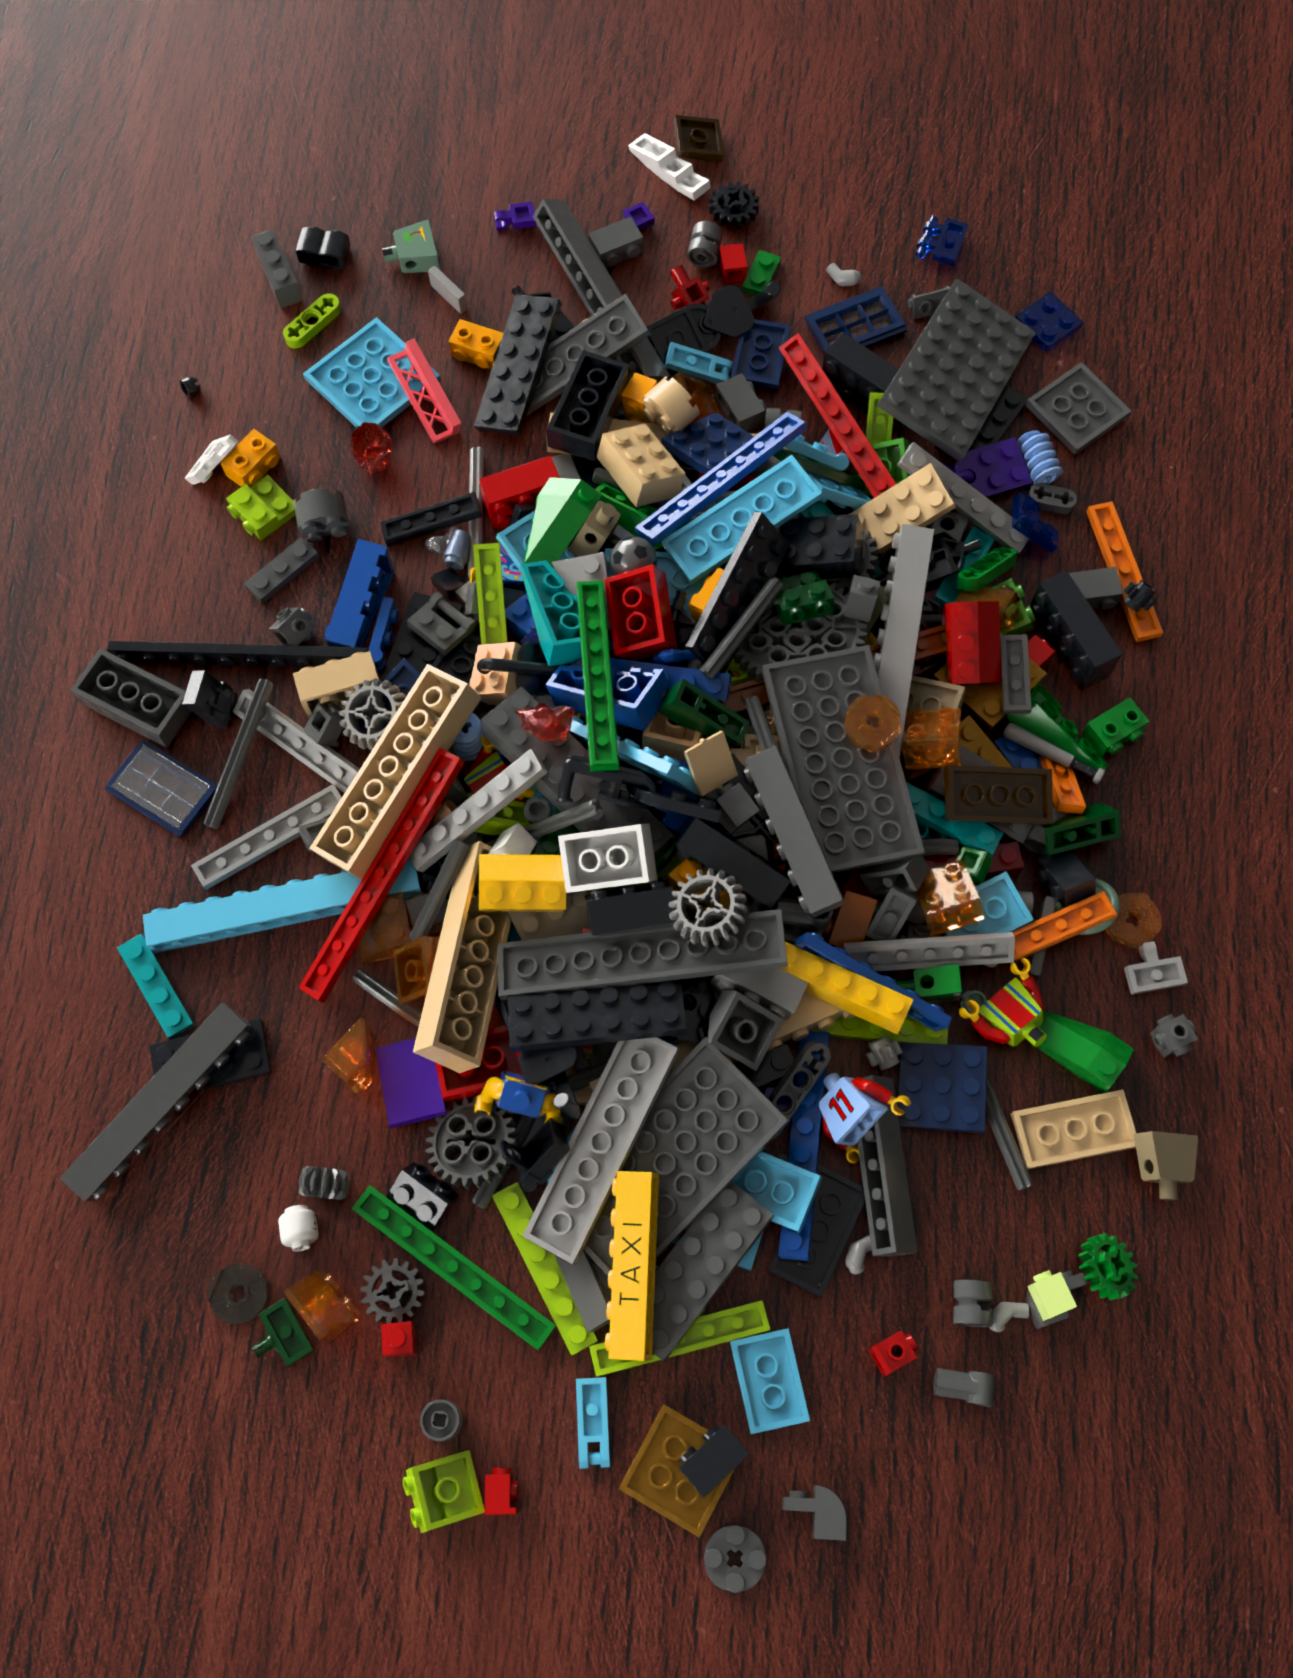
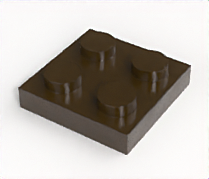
(698, 138)

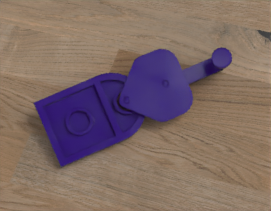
(994, 468)

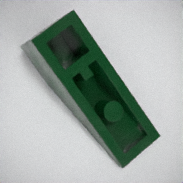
(702, 713)
(1075, 830)

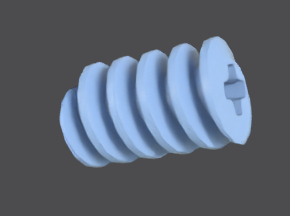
(1039, 457)
(469, 739)

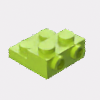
(261, 507)
(443, 1491)

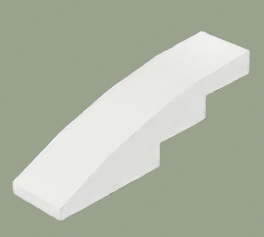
(667, 166)

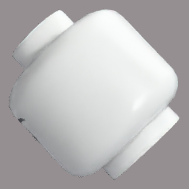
(298, 1227)

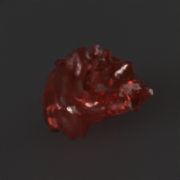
(371, 446)
(546, 722)

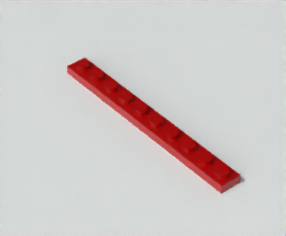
(837, 416)
(381, 875)

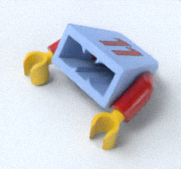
(853, 1109)

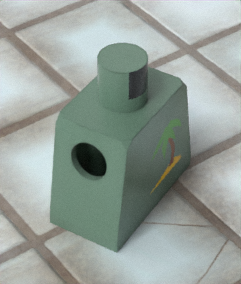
(413, 248)

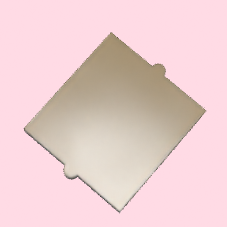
(710, 763)

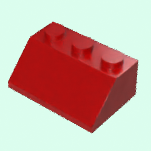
(973, 642)

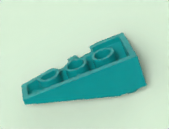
(553, 613)

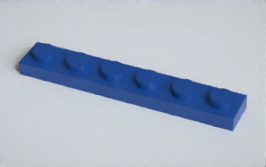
(716, 688)
(926, 1014)

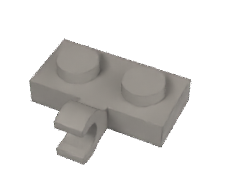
(1154, 973)

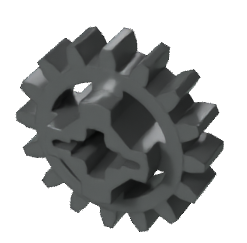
(389, 1278)

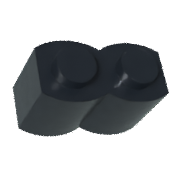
(323, 248)

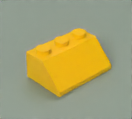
(521, 883)

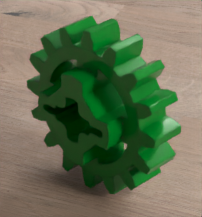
(1108, 1266)

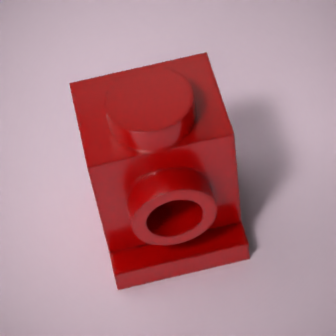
(885, 1360)
(500, 1492)

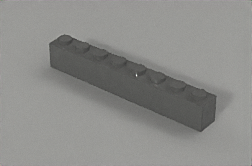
(156, 1102)

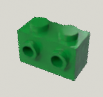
(1116, 727)

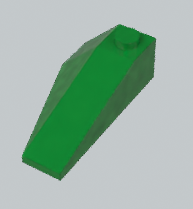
(558, 516)
(1051, 726)
(1085, 1050)

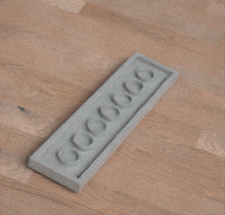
(600, 1146)

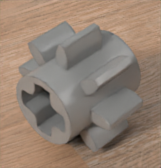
(884, 1053)

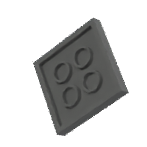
(1078, 408)

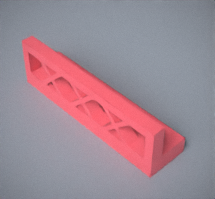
(433, 388)

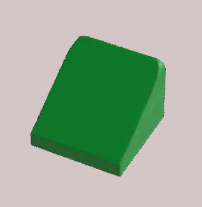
(976, 863)

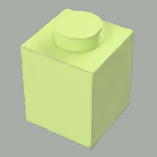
(1051, 1294)

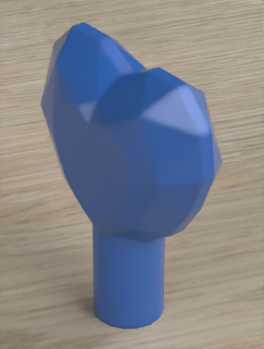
(672, 656)

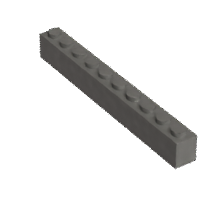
(591, 278)

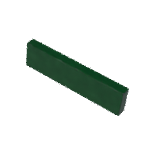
(816, 467)

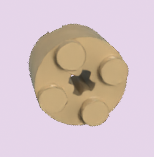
(669, 406)

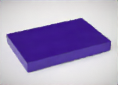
(408, 1084)

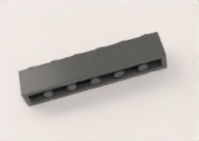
(794, 831)
(886, 1184)

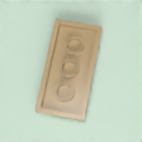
(912, 502)
(1074, 1129)

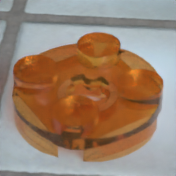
(872, 738)
(1148, 924)

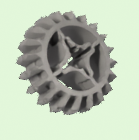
(373, 694)
(714, 885)

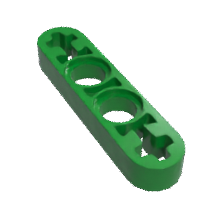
(987, 569)

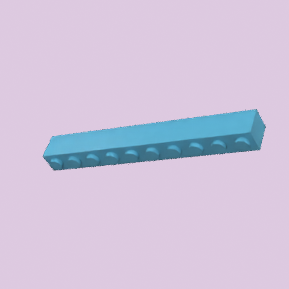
(261, 909)

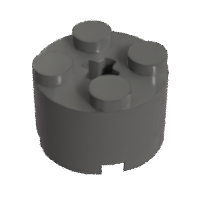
(321, 514)

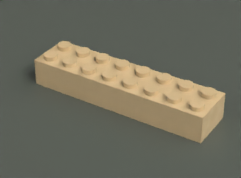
(374, 800)
(463, 974)

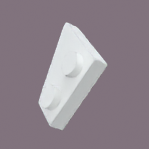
(210, 459)

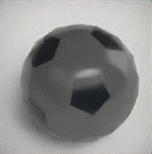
(632, 554)

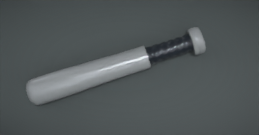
(1050, 751)

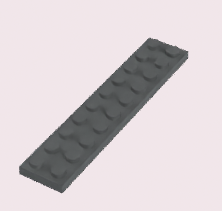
(637, 956)

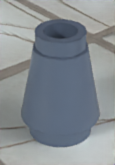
(457, 551)

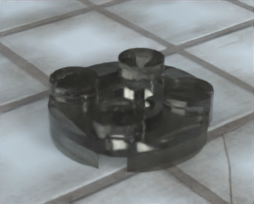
(231, 1278)

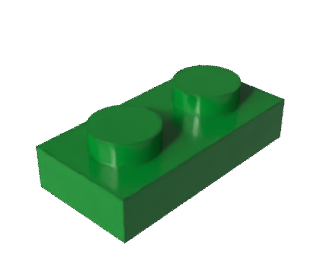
(761, 273)

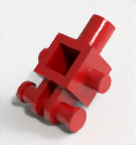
(688, 290)

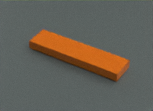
(1062, 925)

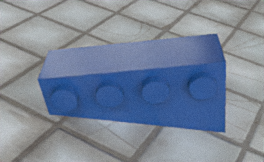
(360, 595)
(635, 693)

